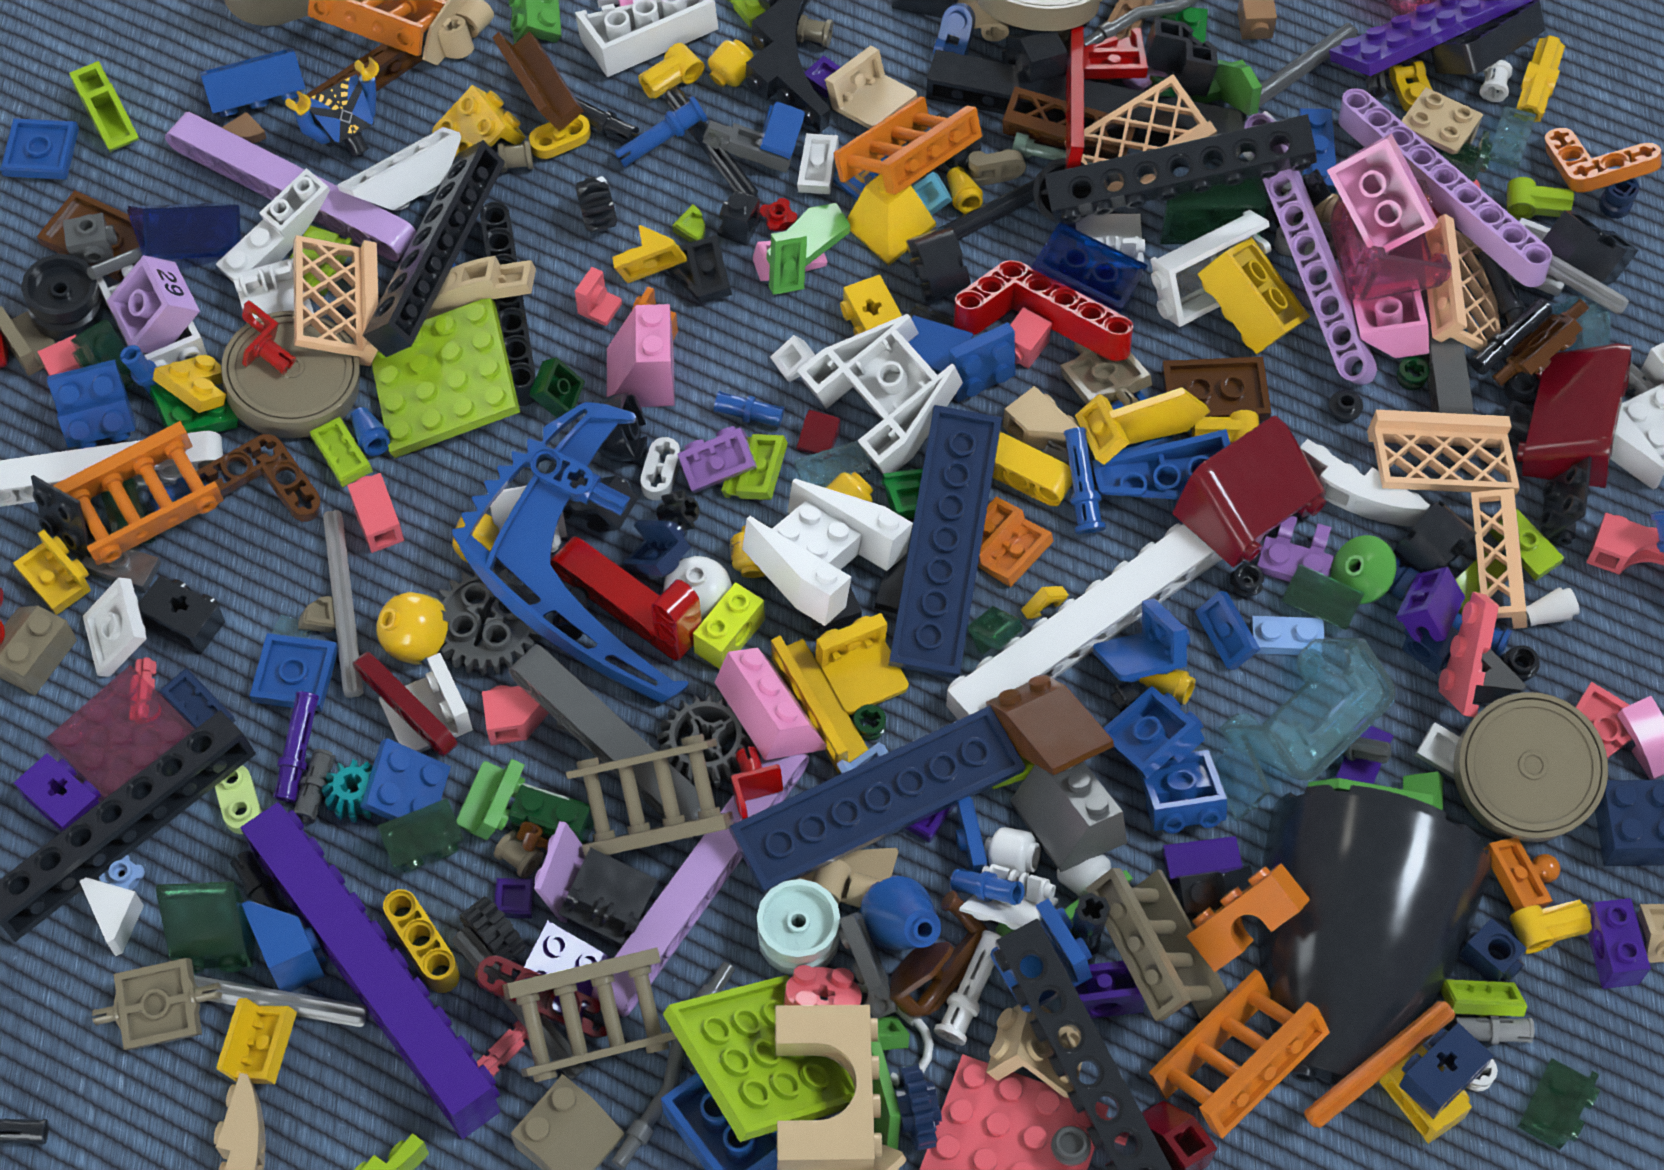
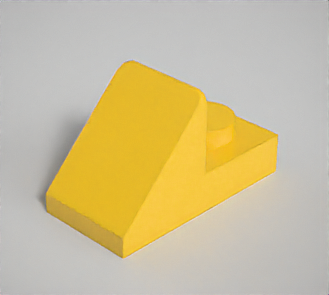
(654, 255)

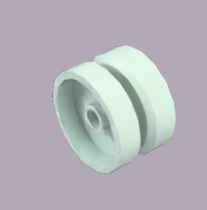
(798, 925)

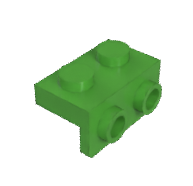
(536, 16)
(488, 797)

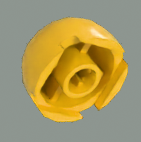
(411, 627)

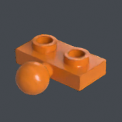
(1521, 877)

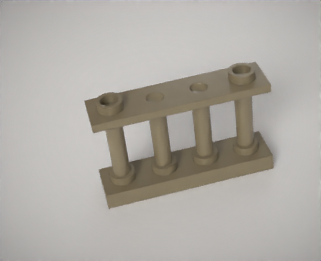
(674, 824)
(1153, 943)
(564, 985)

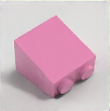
(643, 357)

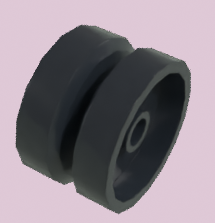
(61, 296)

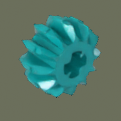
(339, 789)

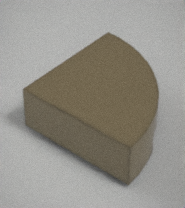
(318, 616)

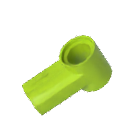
(1527, 199)

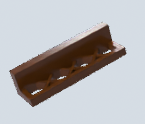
(391, 64)
(540, 79)
(1053, 133)

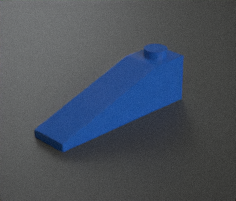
(1159, 469)

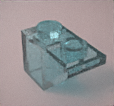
(1594, 323)

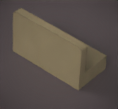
(24, 340)

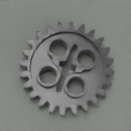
(463, 614)

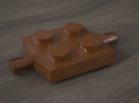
(1537, 348)

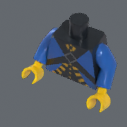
(340, 110)

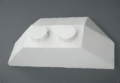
(407, 173)

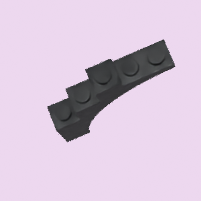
(777, 64)

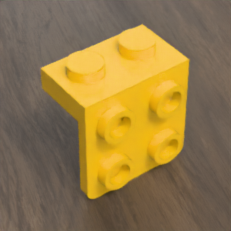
(480, 118)
(858, 662)

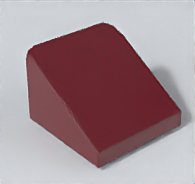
(818, 432)

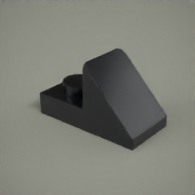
(1207, 888)

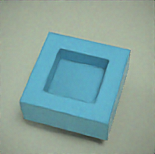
(932, 193)

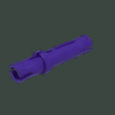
(296, 744)

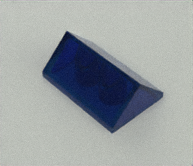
(186, 229)
(1090, 267)

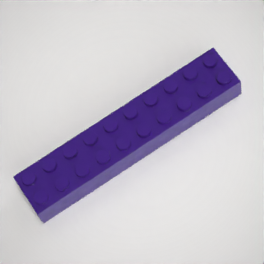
(373, 969)

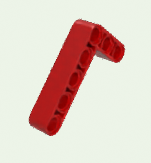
(1071, 313)
(660, 620)

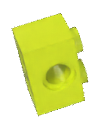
(729, 625)

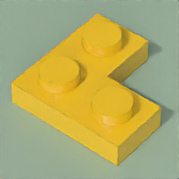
(193, 382)

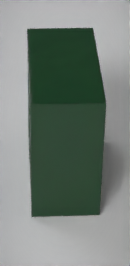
(556, 387)

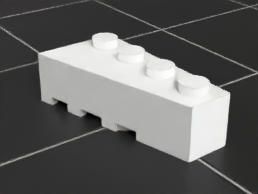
(642, 30)

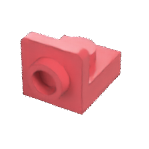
(594, 300)

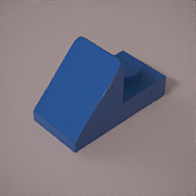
(781, 129)

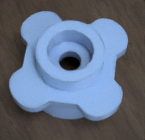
(132, 875)

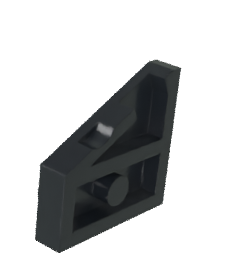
(704, 271)

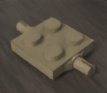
(1115, 380)
(157, 1004)

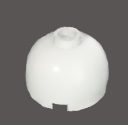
(705, 578)

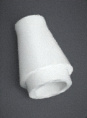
(1554, 607)

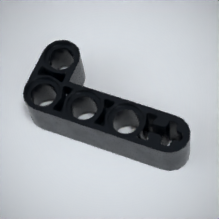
(1489, 42)

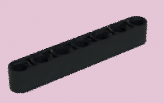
(500, 243)

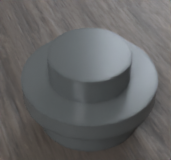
(1071, 1146)

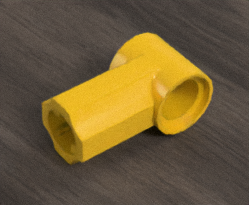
(677, 66)
(1236, 424)
(1543, 927)

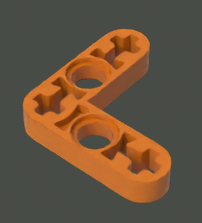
(1591, 174)

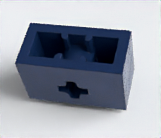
(1437, 1089)

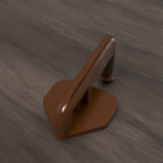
(936, 962)

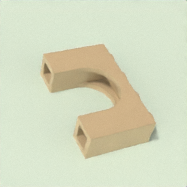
(846, 1037)

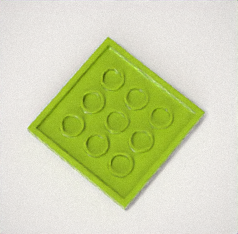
(447, 379)
(734, 1053)

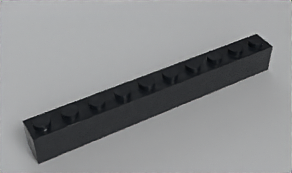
(990, 85)

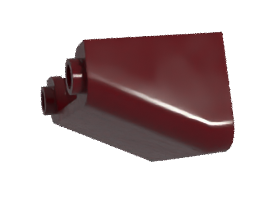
(1577, 412)
(1249, 491)

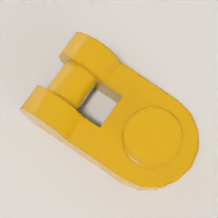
(1408, 93)

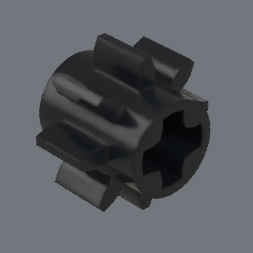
(679, 509)

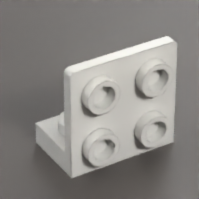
(440, 697)

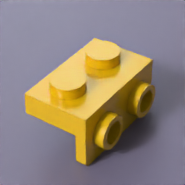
(53, 574)
(256, 1041)

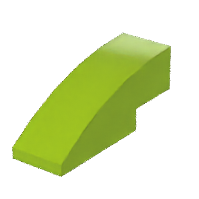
(103, 106)

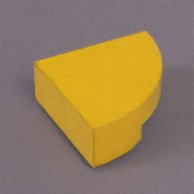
(1043, 599)

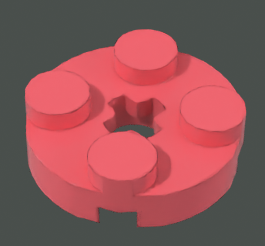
(812, 982)

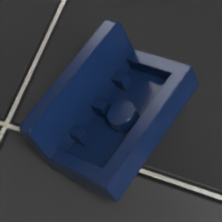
(659, 551)

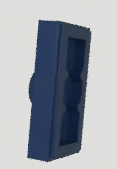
(192, 699)

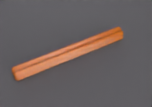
(1379, 1064)

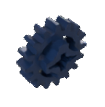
(917, 1107)

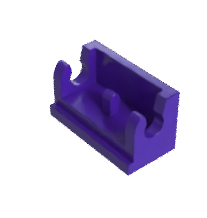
(1431, 604)

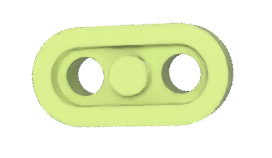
(236, 796)

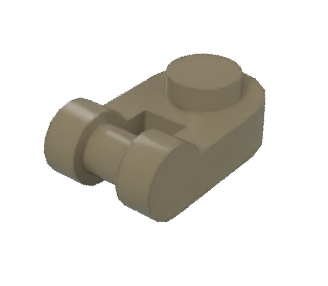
(995, 167)

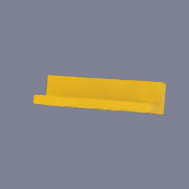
(818, 700)

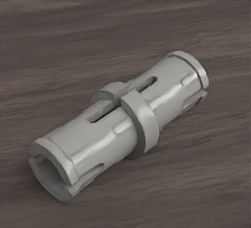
(1498, 1029)

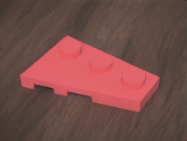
(1464, 667)
(1602, 710)

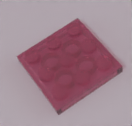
(119, 732)

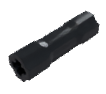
(1090, 921)

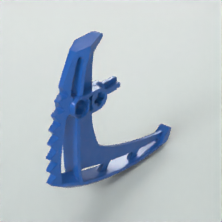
(528, 536)

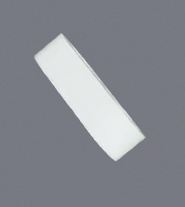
(667, 470)

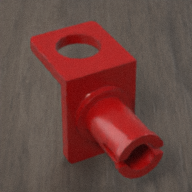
(264, 344)
(754, 779)

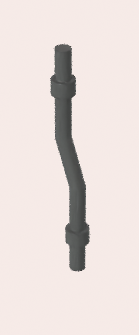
(1110, 29)
(641, 1129)

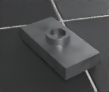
(130, 565)

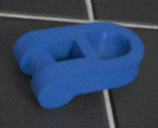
(958, 22)

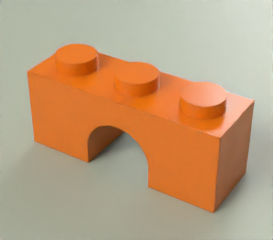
(1270, 897)

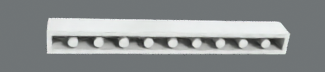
(1091, 619)

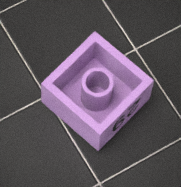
(153, 304)

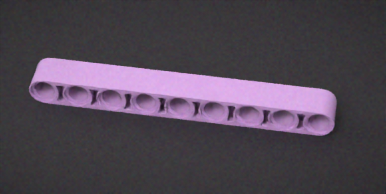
(272, 174)
(1452, 192)
(1311, 265)
(694, 888)

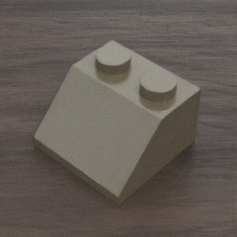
(33, 647)
(566, 1130)

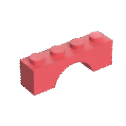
(1623, 544)

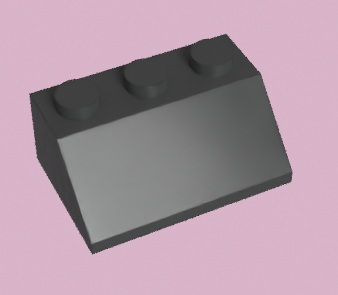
(1070, 814)

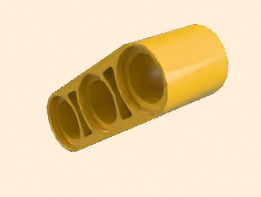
(1031, 471)
(427, 956)

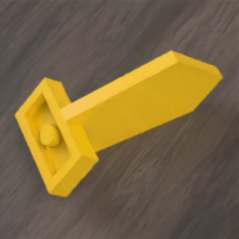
(1145, 420)

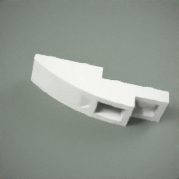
(282, 220)
(1362, 493)

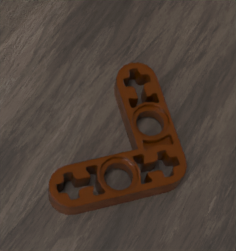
(269, 468)

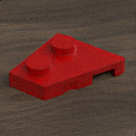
(1116, 58)

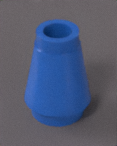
(369, 432)

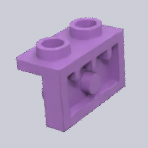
(716, 459)

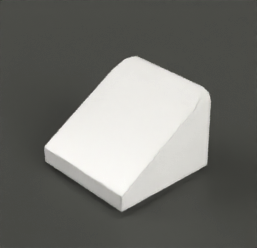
(791, 357)

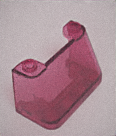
(1380, 274)

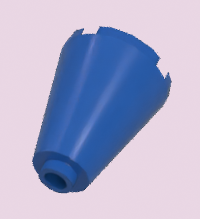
(900, 914)

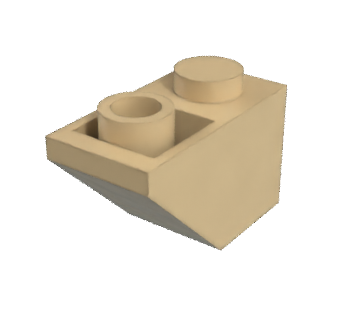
(1037, 420)

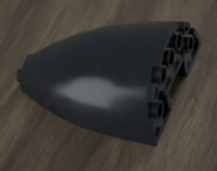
(1383, 918)

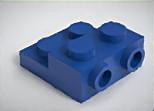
(92, 405)
(1154, 731)
(1185, 794)

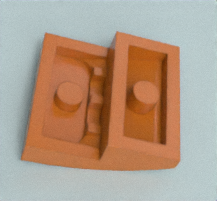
(1010, 542)

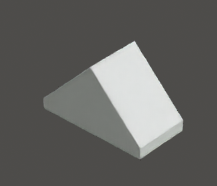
(114, 910)

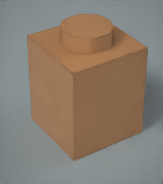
(1256, 18)

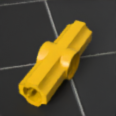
(1541, 76)

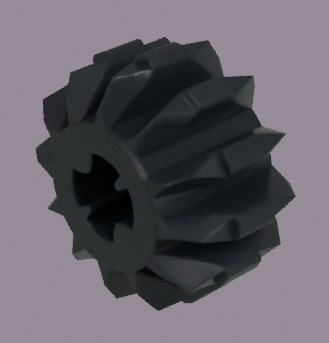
(596, 204)

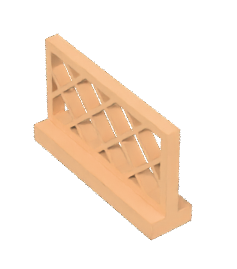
(1202, 130)
(364, 294)
(1447, 302)
(1441, 432)

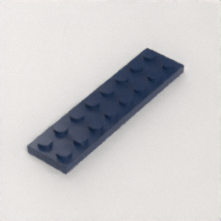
(945, 542)
(876, 799)

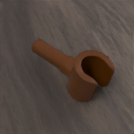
(531, 837)

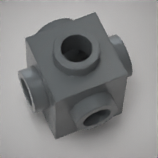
(90, 238)

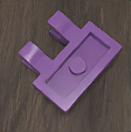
(1281, 558)

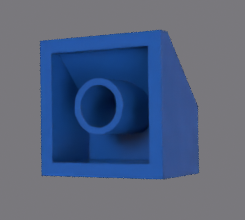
(286, 946)

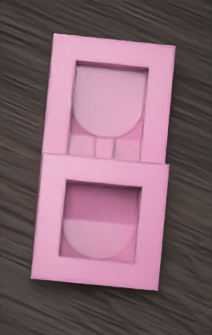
(1646, 727)

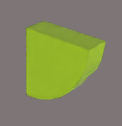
(690, 225)

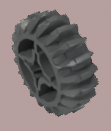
(724, 727)

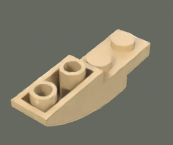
(483, 280)
(242, 1132)

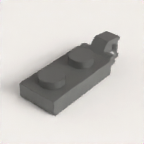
(744, 144)
(868, 964)

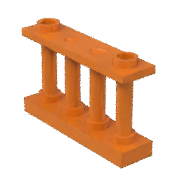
(385, 21)
(917, 158)
(133, 461)
(1260, 1073)

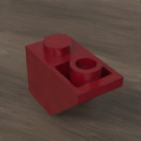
(1180, 1137)

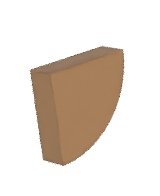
(246, 128)

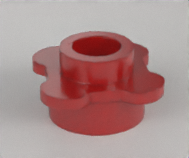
(778, 222)

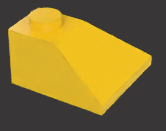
(888, 220)

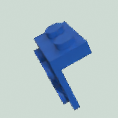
(1154, 651)
(1071, 952)

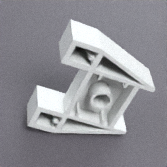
(891, 381)
(1640, 426)
(819, 539)

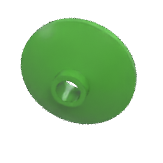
(1376, 568)

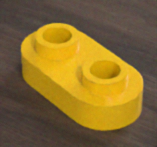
(557, 141)

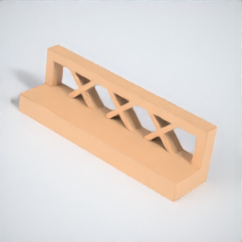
(1512, 548)

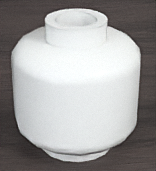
(1013, 850)
(1084, 874)

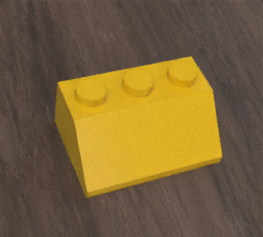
(1252, 295)

